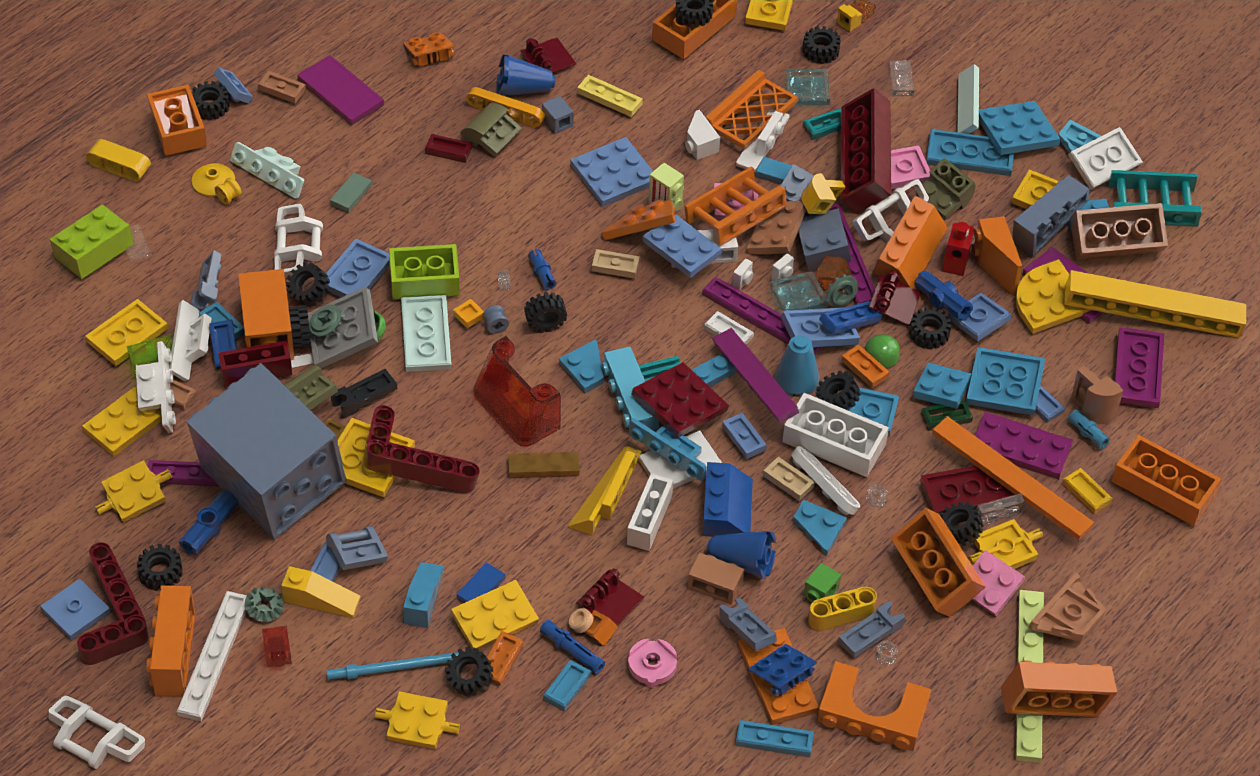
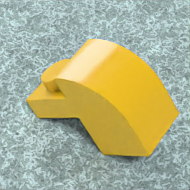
(821, 194)

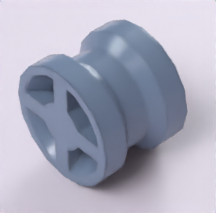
(495, 319)

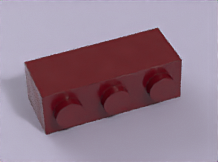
(238, 362)

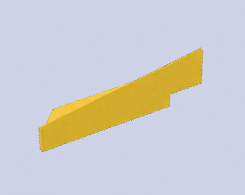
(607, 493)

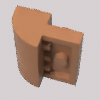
(1096, 397)

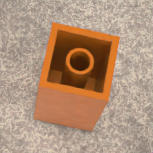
(265, 308)

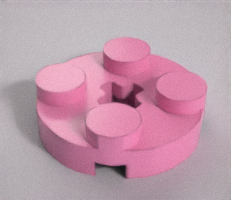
(652, 674)

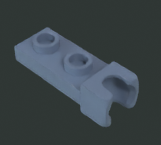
(207, 282)
(747, 625)
(871, 630)

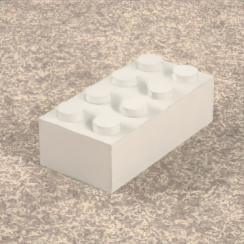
(836, 434)

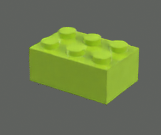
(91, 241)
(424, 271)

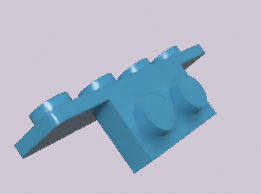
(678, 451)

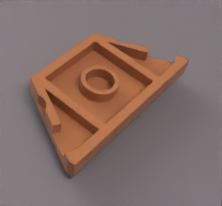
(1070, 612)

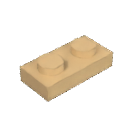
(615, 263)
(788, 478)

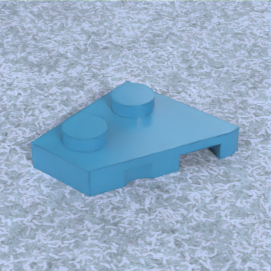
(584, 366)
(819, 524)

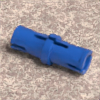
(542, 269)

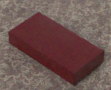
(448, 148)

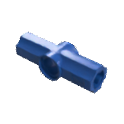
(943, 295)
(208, 522)

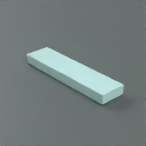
(968, 100)

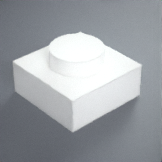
(783, 268)
(743, 274)

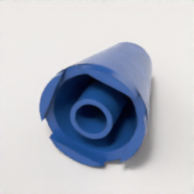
(522, 77)
(746, 551)

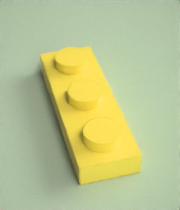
(609, 95)

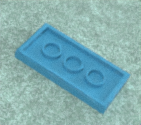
(968, 152)

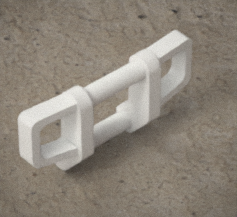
(873, 212)
(301, 251)
(105, 745)

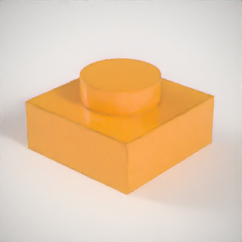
(468, 313)

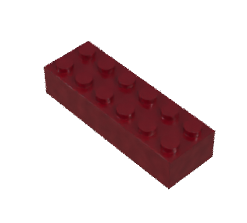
(866, 150)

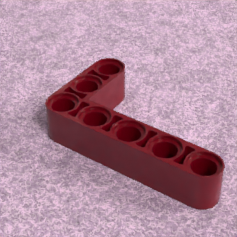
(411, 462)
(124, 629)

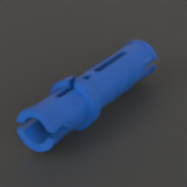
(565, 641)

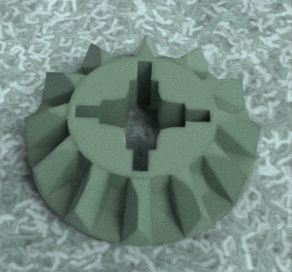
(838, 298)
(324, 314)
(262, 612)

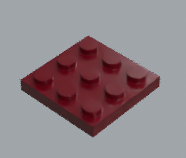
(680, 399)

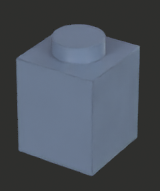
(558, 114)

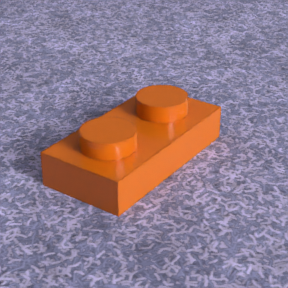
(865, 366)

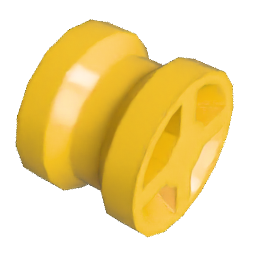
(228, 191)

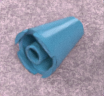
(798, 368)

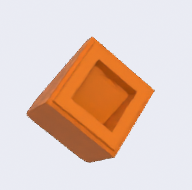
(601, 628)

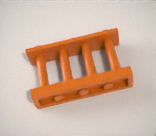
(739, 220)

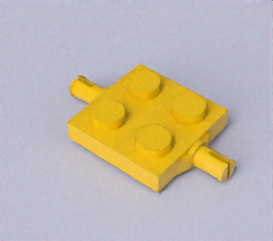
(133, 491)
(1008, 544)
(417, 720)

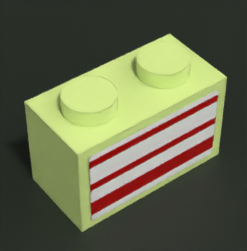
(666, 185)

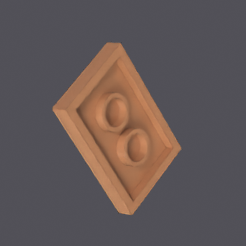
(778, 231)

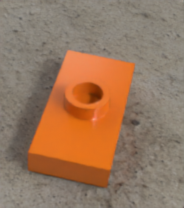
(503, 655)

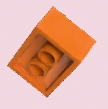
(177, 120)
(997, 252)

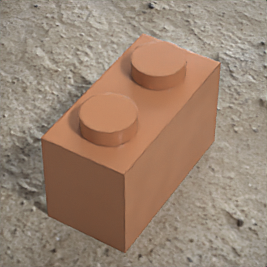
(715, 578)

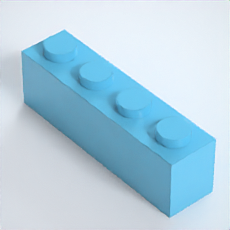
(623, 376)

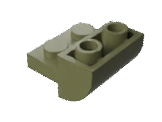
(491, 129)
(948, 188)
(311, 387)

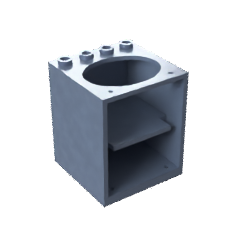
(267, 450)

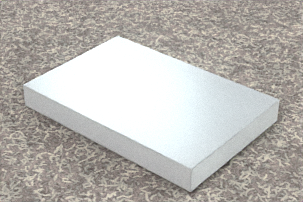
(1102, 155)
(660, 466)

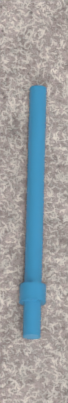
(352, 671)

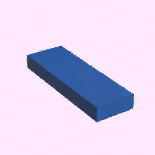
(850, 317)

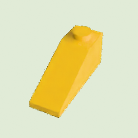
(318, 593)

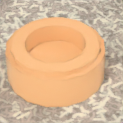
(580, 620)

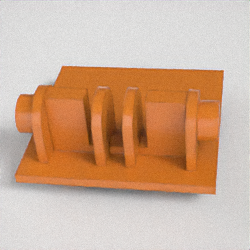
(435, 43)

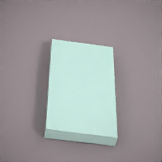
(426, 333)

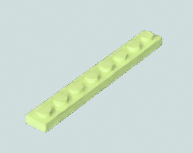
(1031, 649)

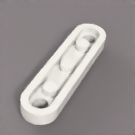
(820, 475)

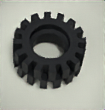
(694, 16)
(821, 36)
(211, 91)
(300, 276)
(554, 309)
(300, 326)
(927, 337)
(835, 383)
(960, 514)
(156, 556)
(459, 662)

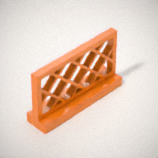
(738, 102)

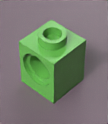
(822, 583)

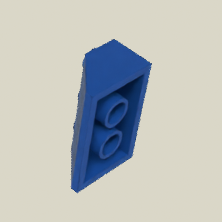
(726, 500)

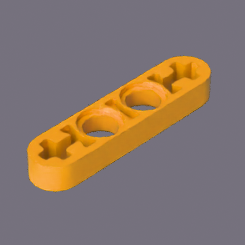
(527, 115)

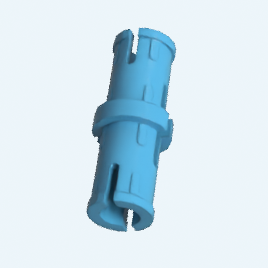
(1088, 429)

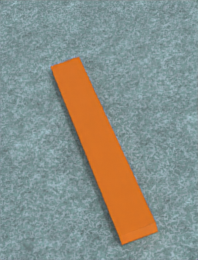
(1013, 478)

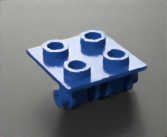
(784, 669)

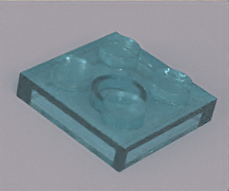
(809, 86)
(799, 292)

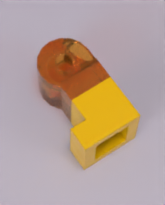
(856, 12)

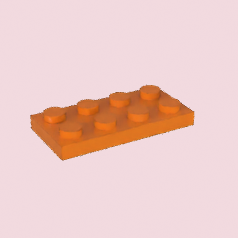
(792, 704)

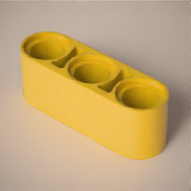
(118, 160)
(852, 604)

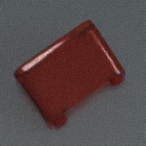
(520, 410)

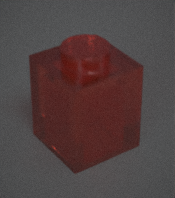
(276, 646)

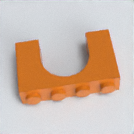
(897, 728)

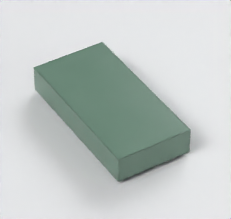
(351, 192)

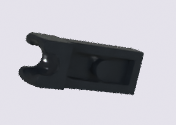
(363, 392)

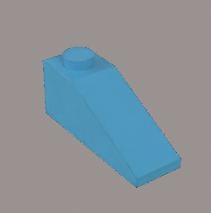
(422, 594)

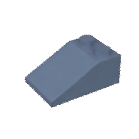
(822, 237)

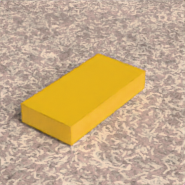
(1087, 490)

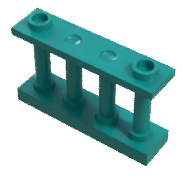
(1173, 214)

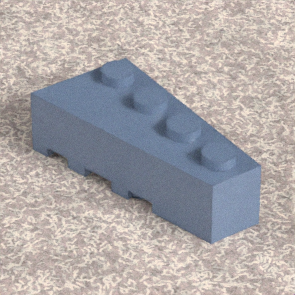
(1048, 215)

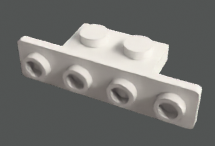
(760, 147)
(189, 339)
(154, 387)

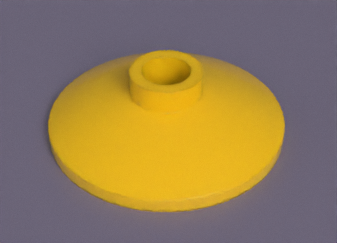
(209, 176)

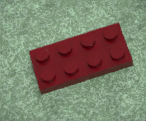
(963, 486)

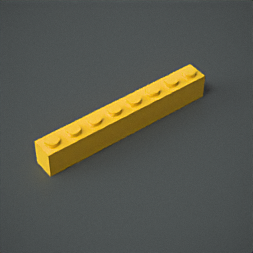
(1155, 304)

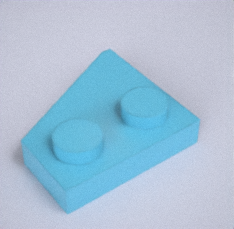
(1076, 135)

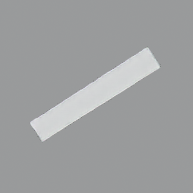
(213, 657)

